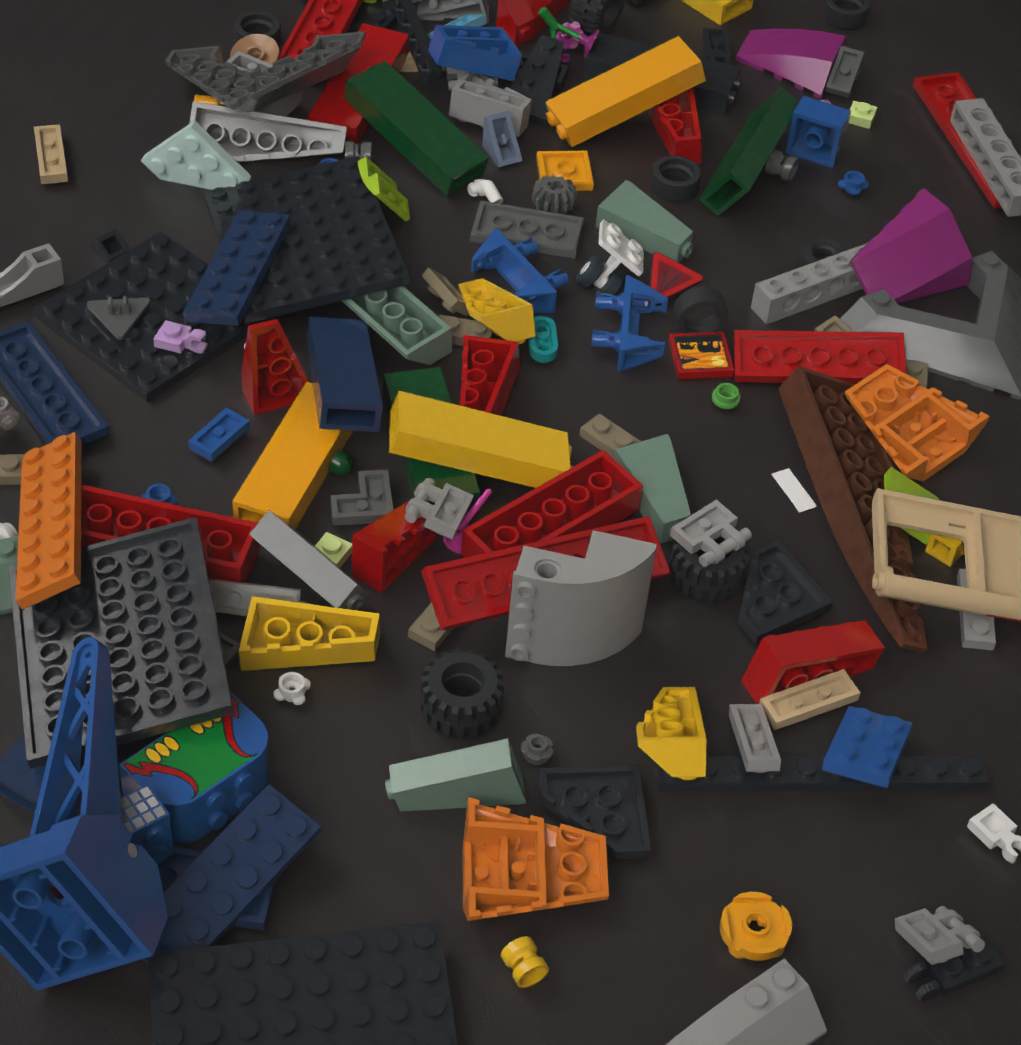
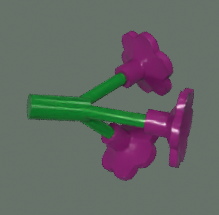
(569, 33)

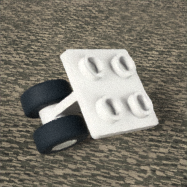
(622, 251)

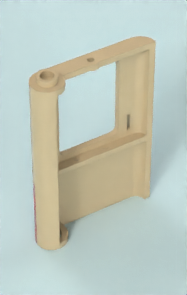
(990, 550)

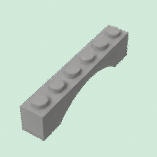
(31, 274)

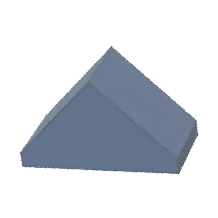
(500, 139)

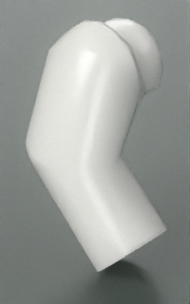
(485, 188)

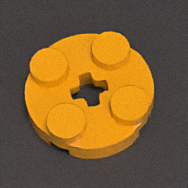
(750, 944)

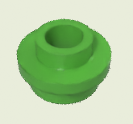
(726, 396)

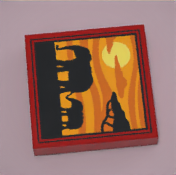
(701, 355)

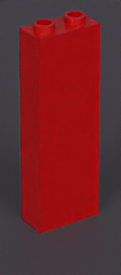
(377, 47)

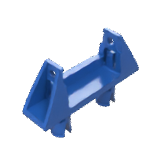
(518, 272)
(627, 340)

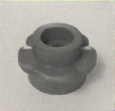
(535, 755)

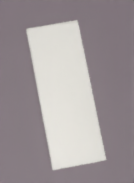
(794, 490)

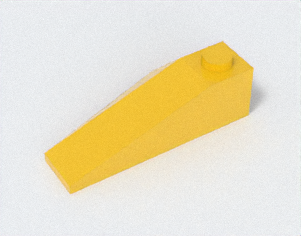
(498, 310)
(675, 733)

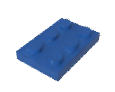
(867, 746)

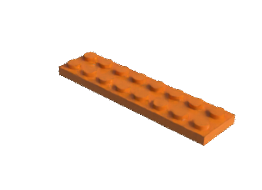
(49, 521)

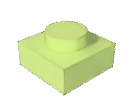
(862, 114)
(335, 548)

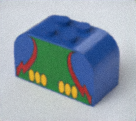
(203, 771)

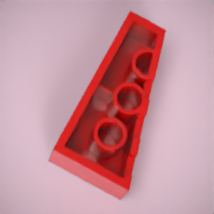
(678, 125)
(488, 373)
(810, 654)

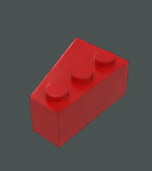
(388, 548)

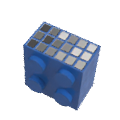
(818, 131)
(148, 822)

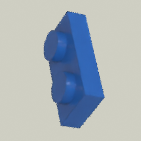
(219, 434)

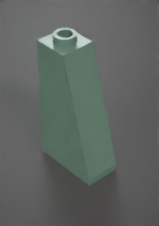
(646, 222)
(663, 492)
(449, 778)

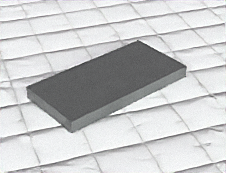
(553, 232)

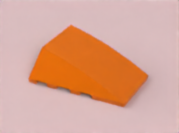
(914, 422)
(527, 864)

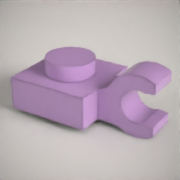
(177, 336)

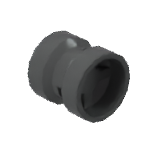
(361, 150)
(782, 165)

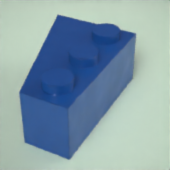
(475, 50)

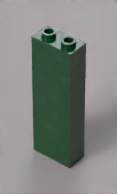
(415, 127)
(749, 152)
(429, 384)

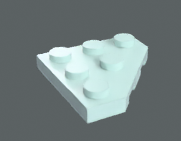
(194, 160)

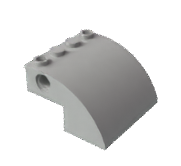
(578, 607)

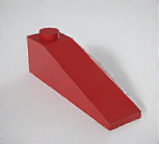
(521, 17)
(270, 368)

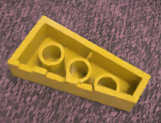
(305, 635)

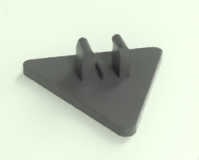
(118, 314)

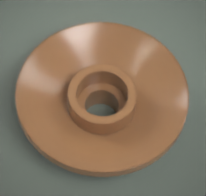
(258, 46)

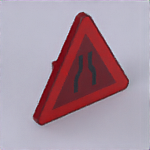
(671, 277)

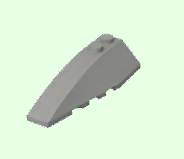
(267, 136)
(765, 1011)

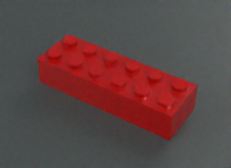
(577, 500)
(225, 539)

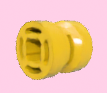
(524, 961)

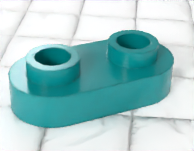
(544, 345)

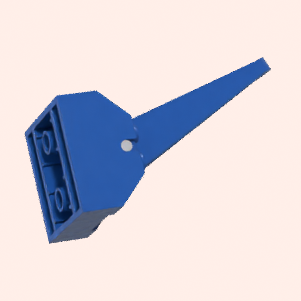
(77, 886)

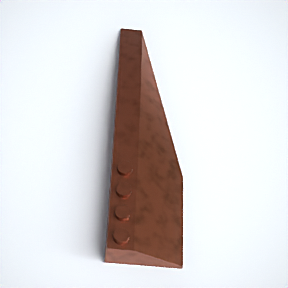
(846, 471)

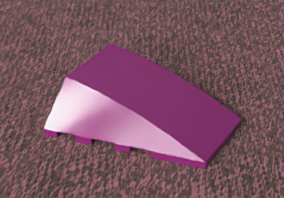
(793, 55)
(915, 253)

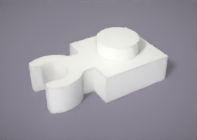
(996, 830)

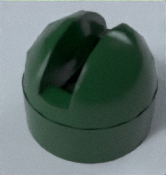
(341, 464)

